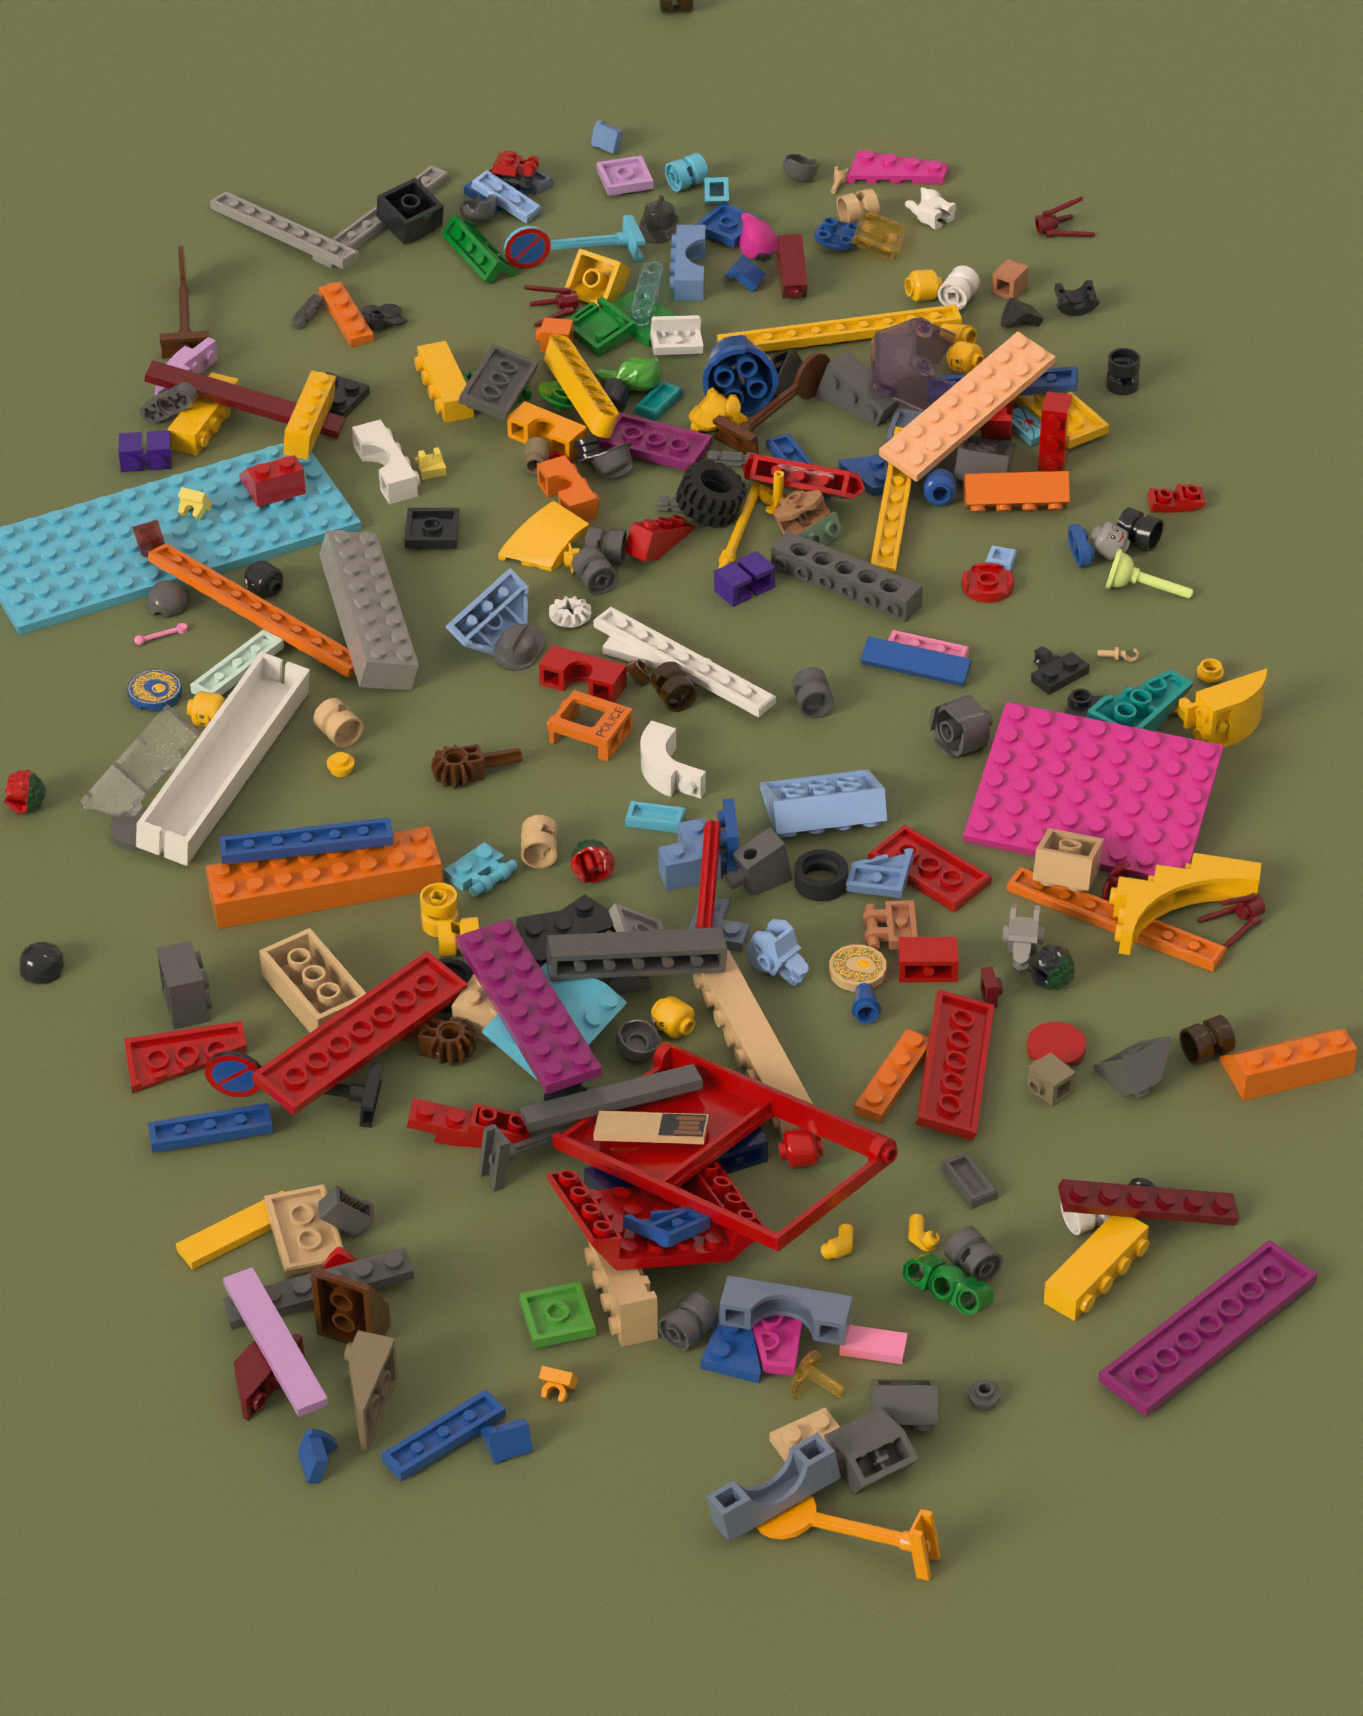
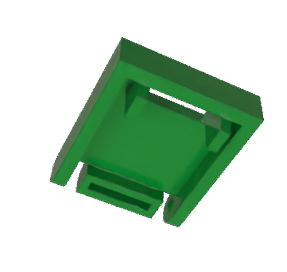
(603, 327)

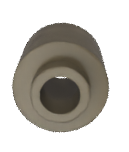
(535, 451)

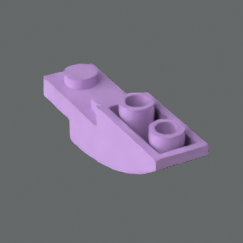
(193, 360)

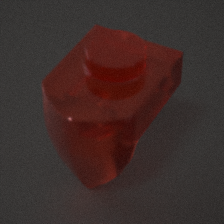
(148, 536)

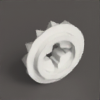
(561, 616)

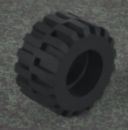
(710, 493)

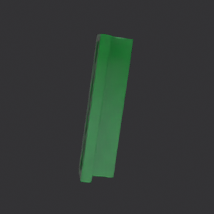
(476, 249)

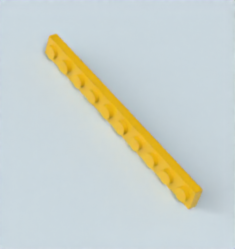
(842, 329)

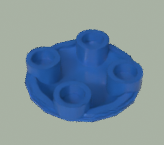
(835, 234)

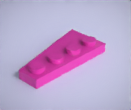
(897, 169)

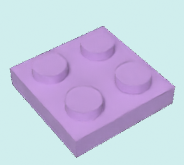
(624, 175)

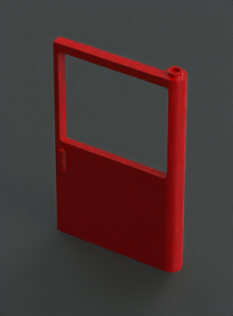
(735, 1110)

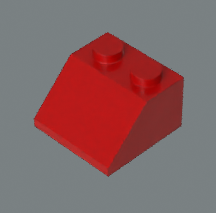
(274, 480)

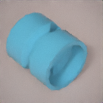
(686, 172)

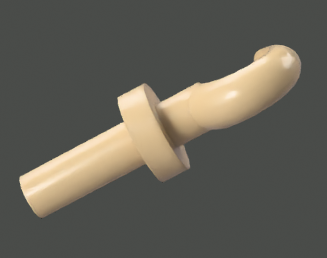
(1117, 653)

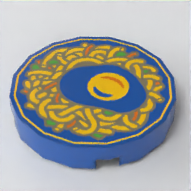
(154, 689)

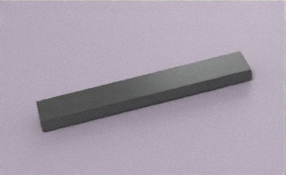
(611, 1098)

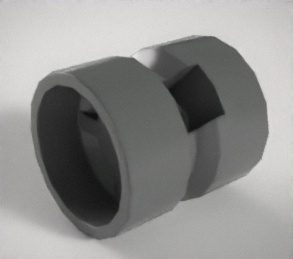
(614, 544)
(594, 570)
(812, 692)
(973, 1254)
(689, 1320)

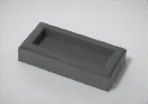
(969, 1180)

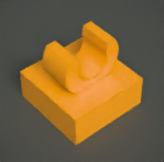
(559, 1380)

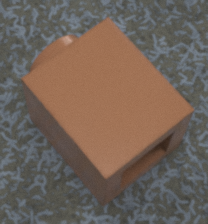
(1010, 279)

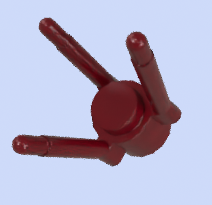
(1047, 222)
(565, 300)
(1246, 908)

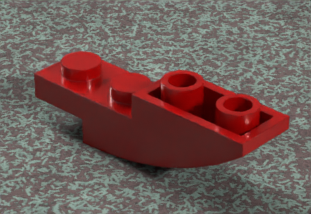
(464, 1127)

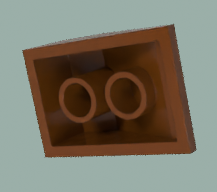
(347, 1306)

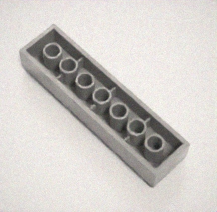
(368, 610)

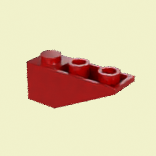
(654, 538)

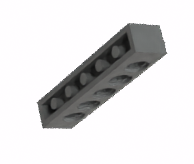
(847, 576)

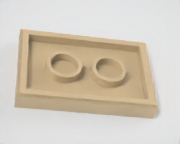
(298, 1231)

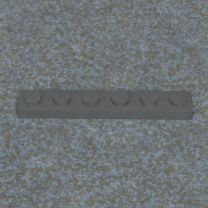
(297, 1292)

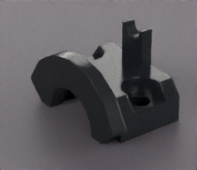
(1076, 301)

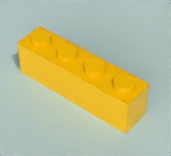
(443, 380)
(309, 415)
(199, 422)
(1096, 1265)

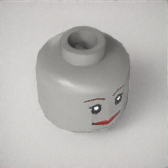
(1108, 539)

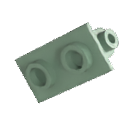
(825, 530)

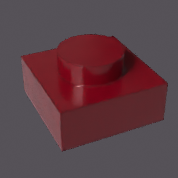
(990, 986)

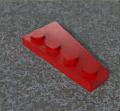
(175, 1053)

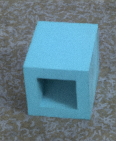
(716, 190)

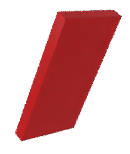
(935, 869)

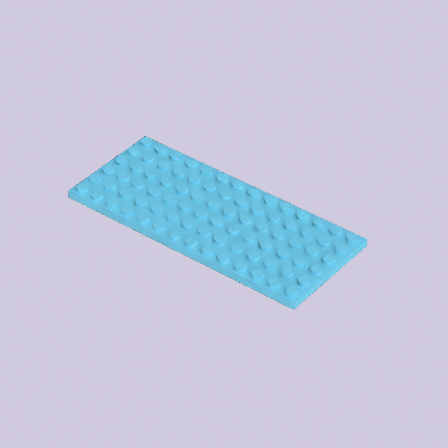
(91, 561)

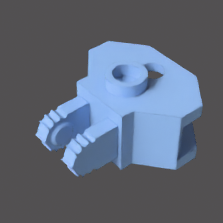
(778, 953)

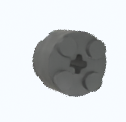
(960, 726)

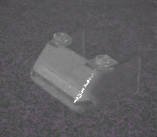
(141, 766)

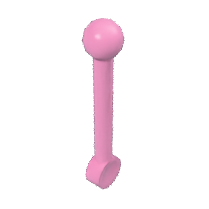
(181, 628)

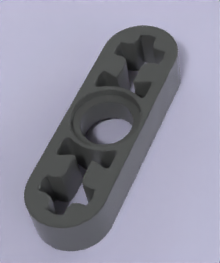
(172, 395)

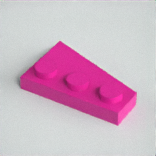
(778, 1344)

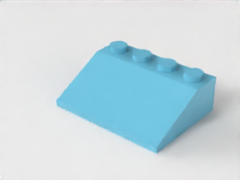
(587, 1001)

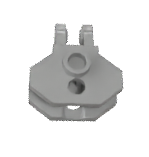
(1023, 937)

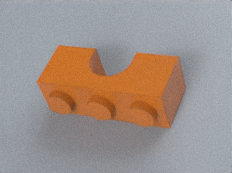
(573, 492)

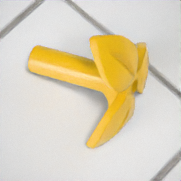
(770, 496)

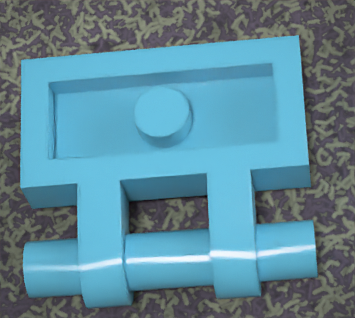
(474, 868)

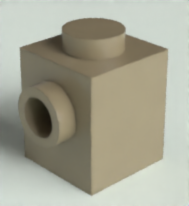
(1051, 1079)

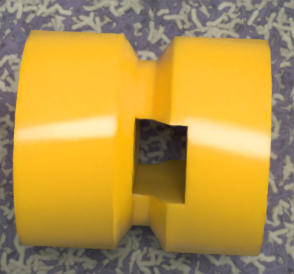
(437, 902)
(449, 929)

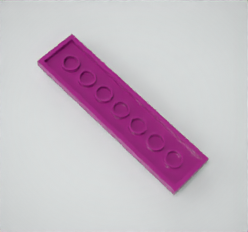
(528, 1006)
(1207, 1328)

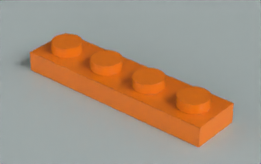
(346, 314)
(892, 1076)

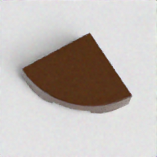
(638, 671)

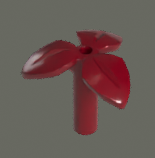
(1118, 870)

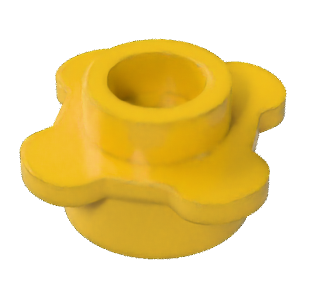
(568, 557)

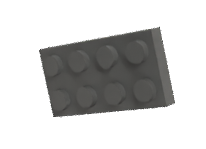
(498, 382)

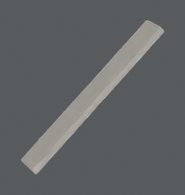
(370, 225)
(284, 230)

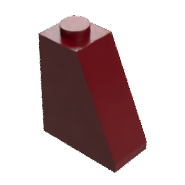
(791, 266)

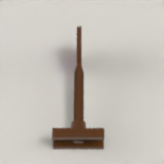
(173, 342)
(806, 384)

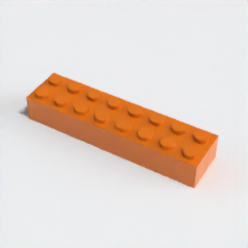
(322, 881)

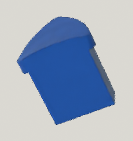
(746, 273)
(507, 1440)
(314, 1452)

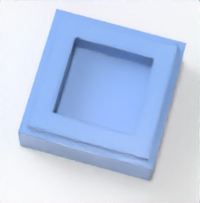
(1002, 556)

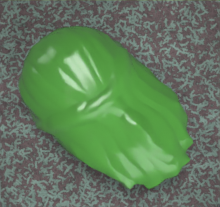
(636, 373)

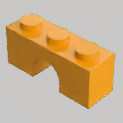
(532, 421)

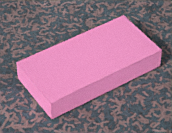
(875, 1344)

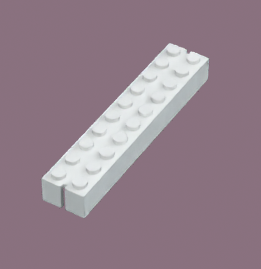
(222, 759)

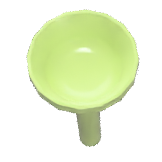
(1124, 572)

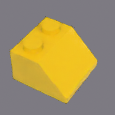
(597, 277)

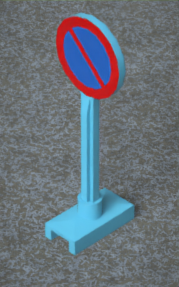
(531, 244)

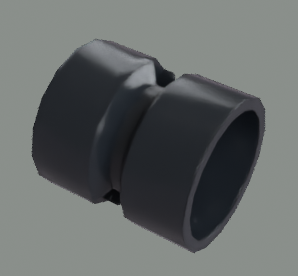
(1123, 371)
(1142, 530)

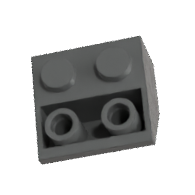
(871, 1449)

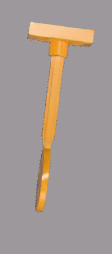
(920, 1540)

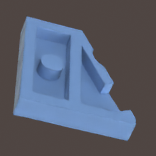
(881, 875)

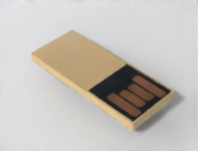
(651, 1127)

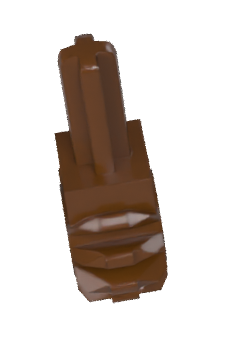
(468, 764)
(444, 1040)

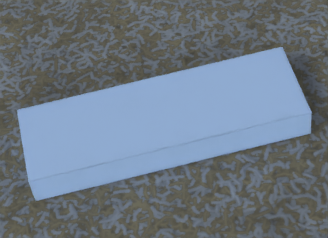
(507, 196)

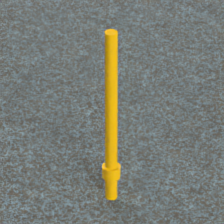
(728, 555)

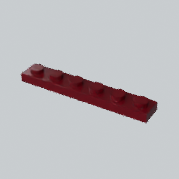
(1148, 1202)

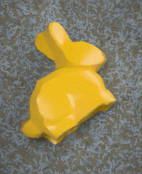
(712, 406)

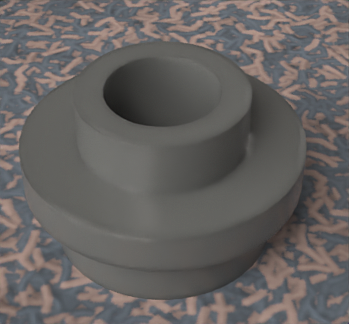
(984, 1395)

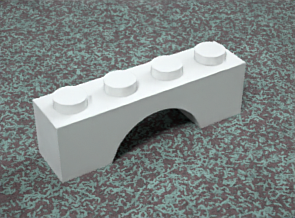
(376, 444)

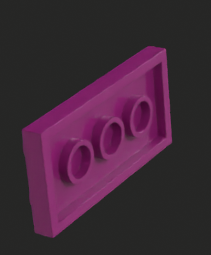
(658, 441)

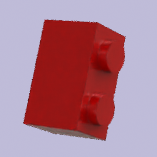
(927, 959)

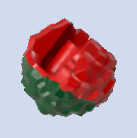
(24, 791)
(592, 861)

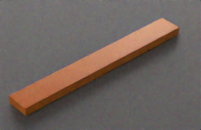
(1100, 913)

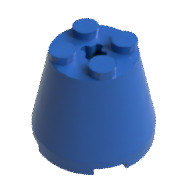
(742, 370)

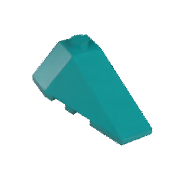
(1145, 705)

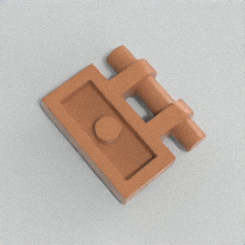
(899, 920)

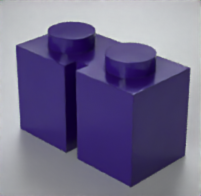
(133, 456)
(751, 571)

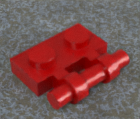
(512, 164)

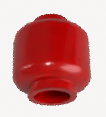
(800, 1148)

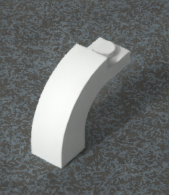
(663, 772)

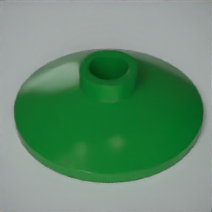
(555, 394)

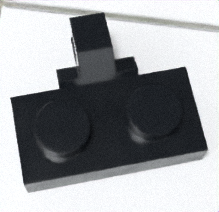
(1057, 671)

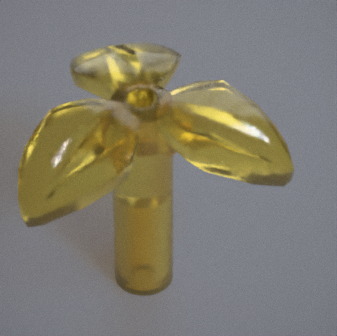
(808, 1369)

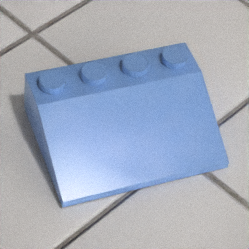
(824, 802)

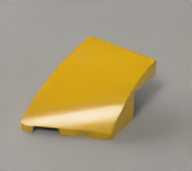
(544, 537)

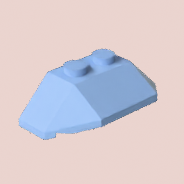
(492, 613)

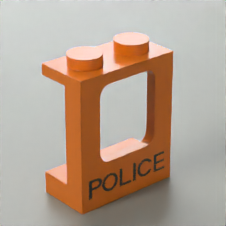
(606, 734)

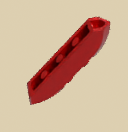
(804, 476)

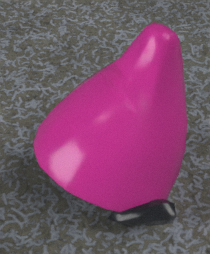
(757, 238)

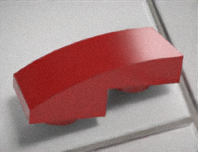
(1181, 500)

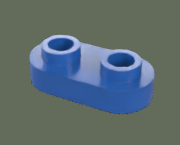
(1080, 548)

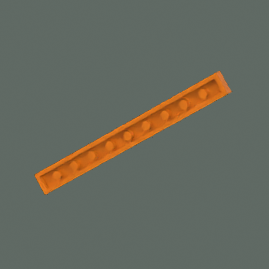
(253, 608)

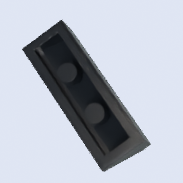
(786, 365)

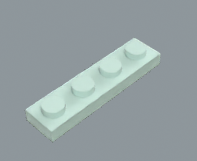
(234, 666)

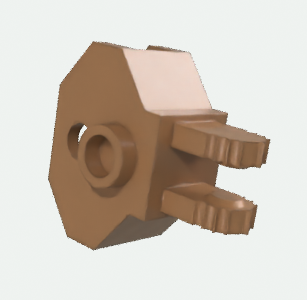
(800, 511)

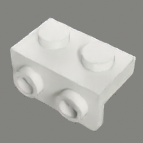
(676, 335)

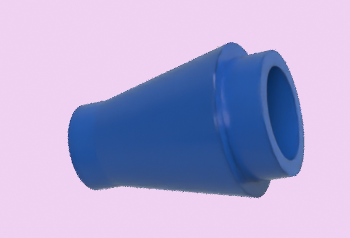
(865, 1005)

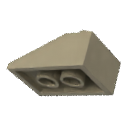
(372, 1381)

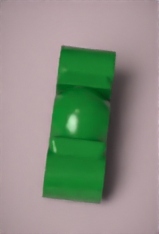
(935, 1277)

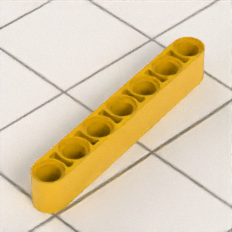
(581, 386)

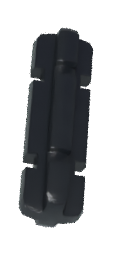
(523, 182)

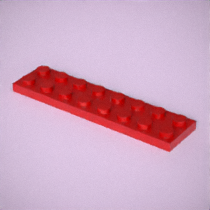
(359, 1033)

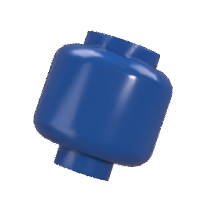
(940, 487)

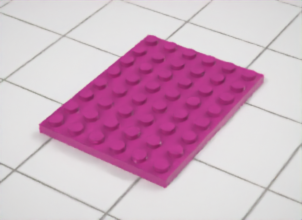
(1094, 780)

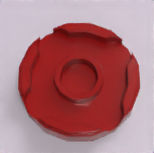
(987, 583)
(1059, 1039)

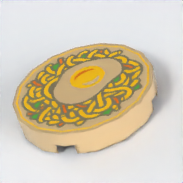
(857, 965)

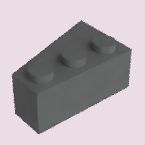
(849, 388)

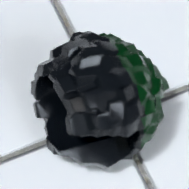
(1053, 967)

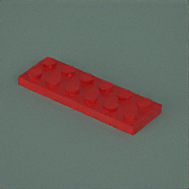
(955, 1065)

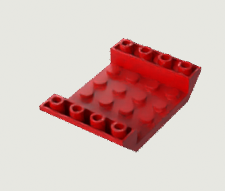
(602, 1214)

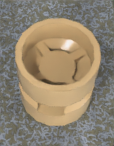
(850, 205)
(338, 723)
(539, 841)

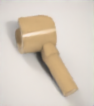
(839, 178)

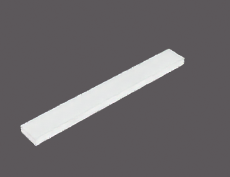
(695, 666)

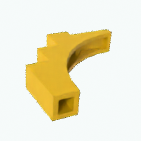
(1205, 880)

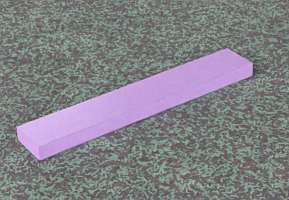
(275, 1342)

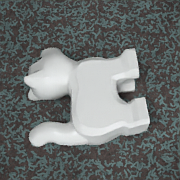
(932, 208)

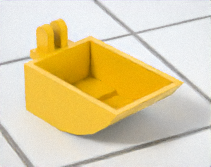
(1227, 710)

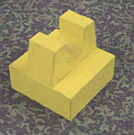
(430, 465)
(193, 500)

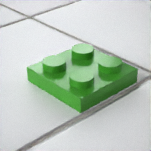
(557, 1315)

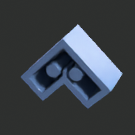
(681, 862)

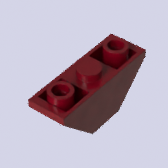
(255, 1378)

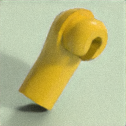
(919, 1237)
(841, 1245)

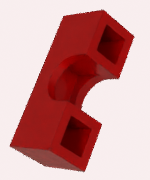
(1053, 432)
(565, 666)

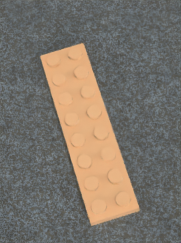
(967, 406)

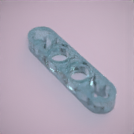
(647, 293)

